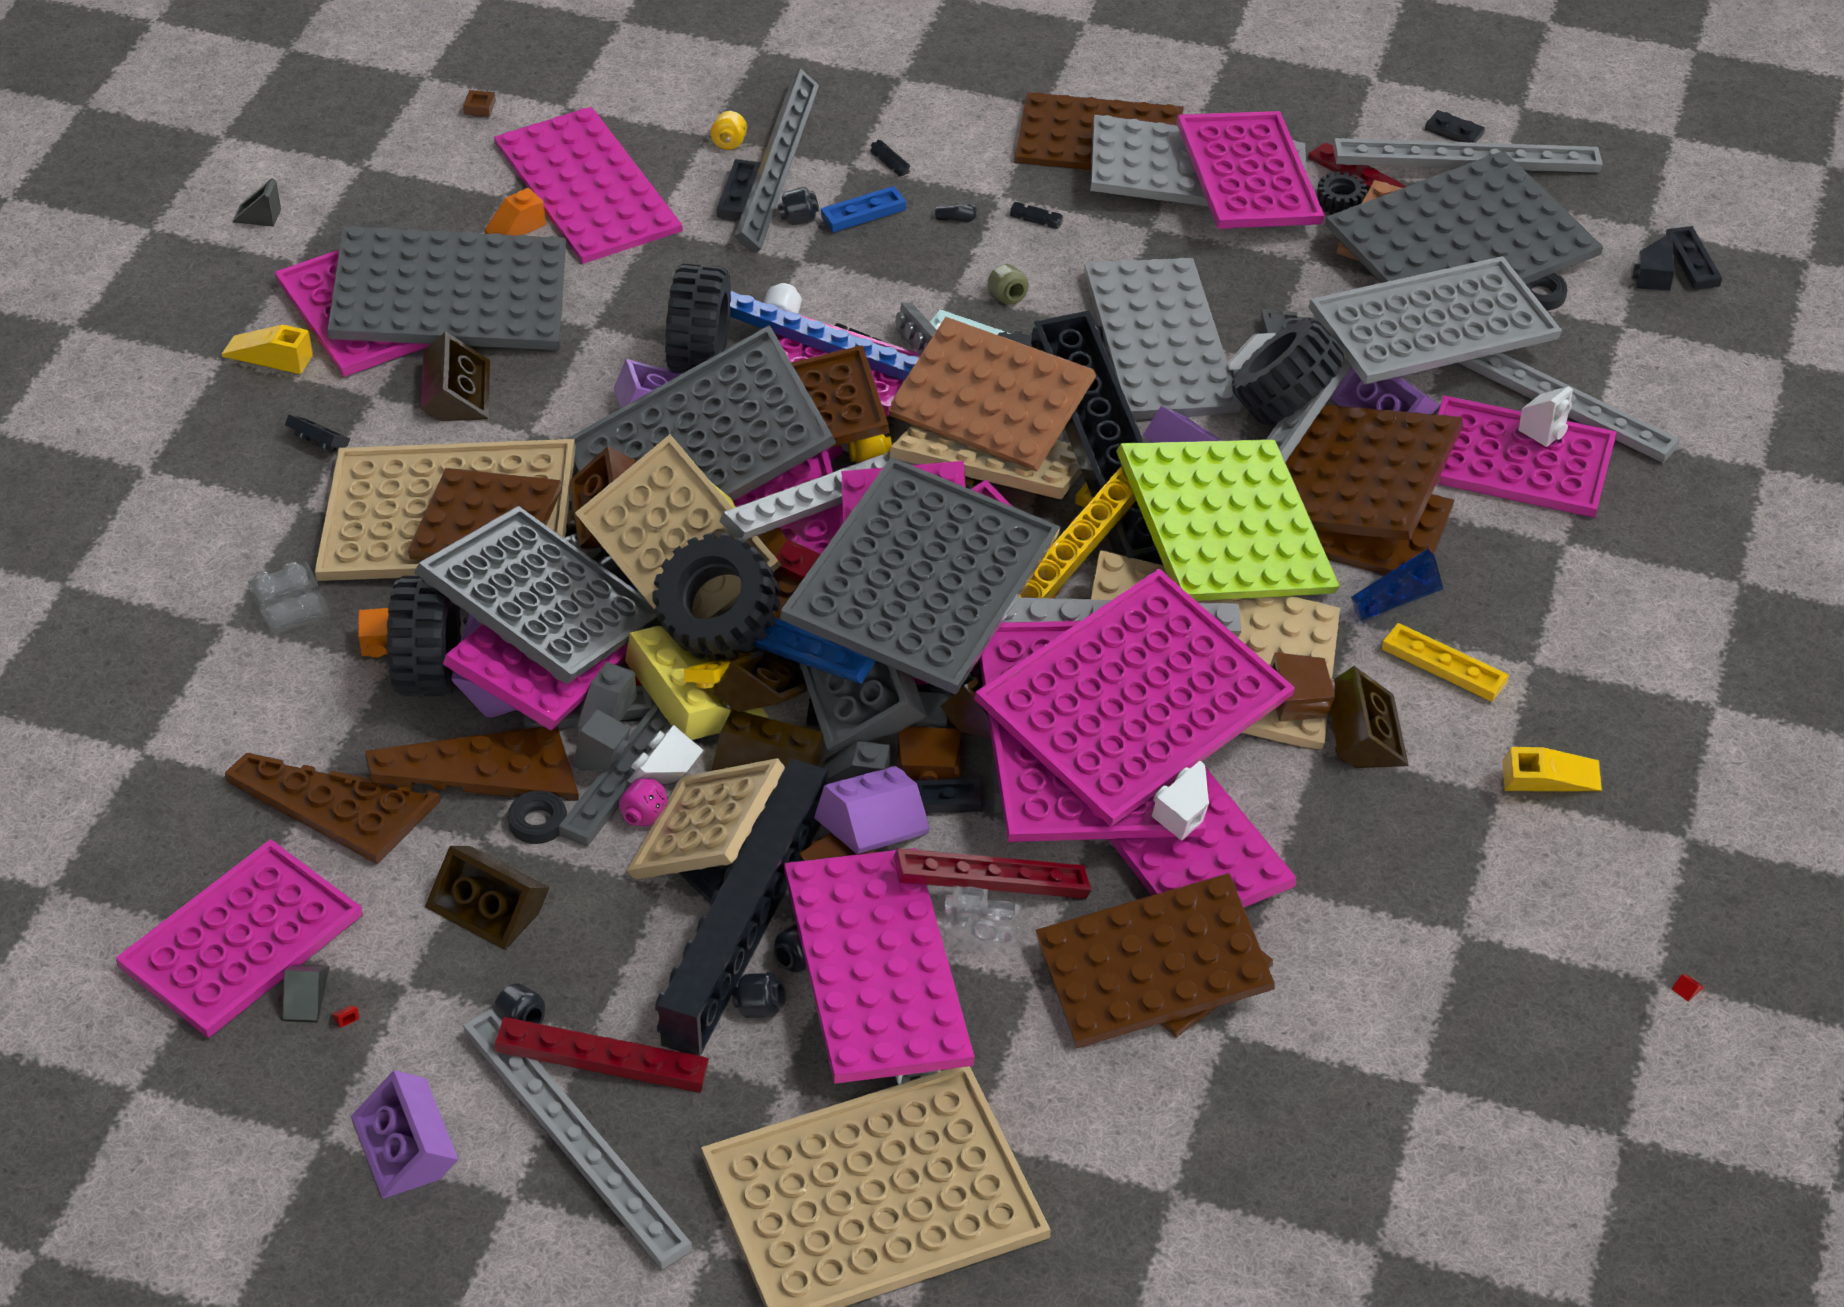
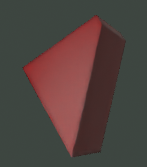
(1687, 987)
(346, 1015)

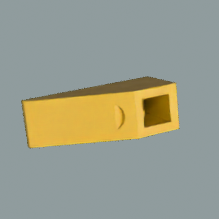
(273, 347)
(1549, 771)

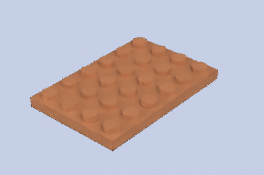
(991, 393)

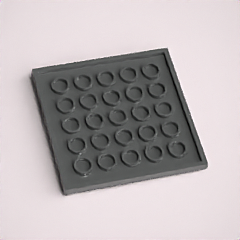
(539, 593)

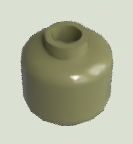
(1008, 284)

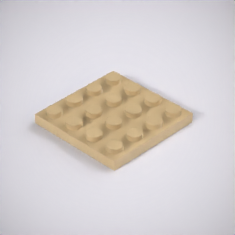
(706, 819)

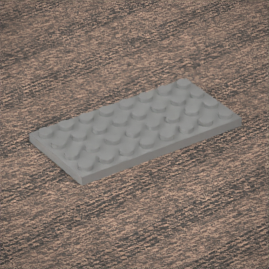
(1146, 161)
(1434, 319)
(1161, 337)

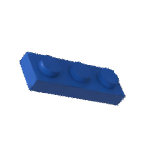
(863, 209)

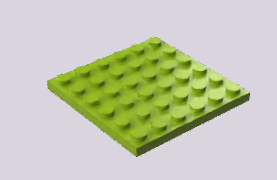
(1227, 519)

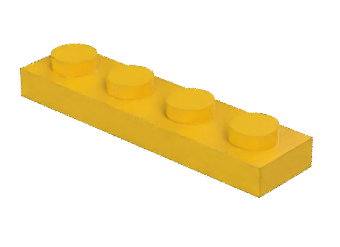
(1445, 662)
(709, 672)

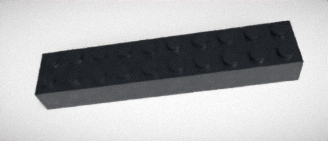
(1098, 422)
(740, 911)

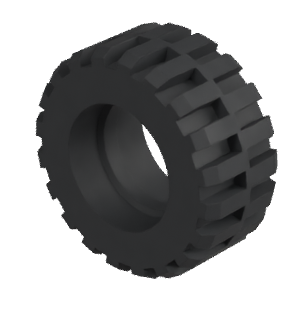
(697, 315)
(1288, 371)
(690, 571)
(419, 635)

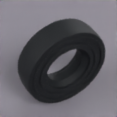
(1556, 285)
(536, 801)

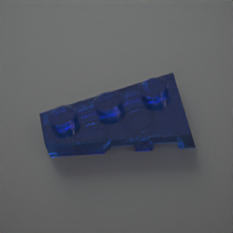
(1402, 585)

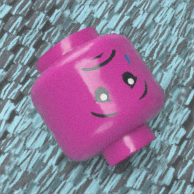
(643, 802)

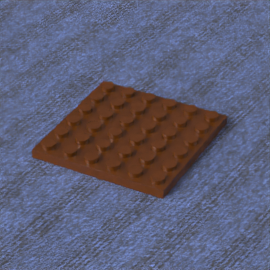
(1371, 468)

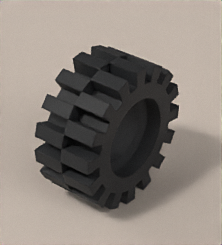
(1345, 184)

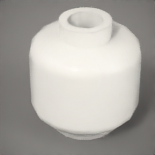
(784, 297)

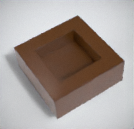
(479, 103)

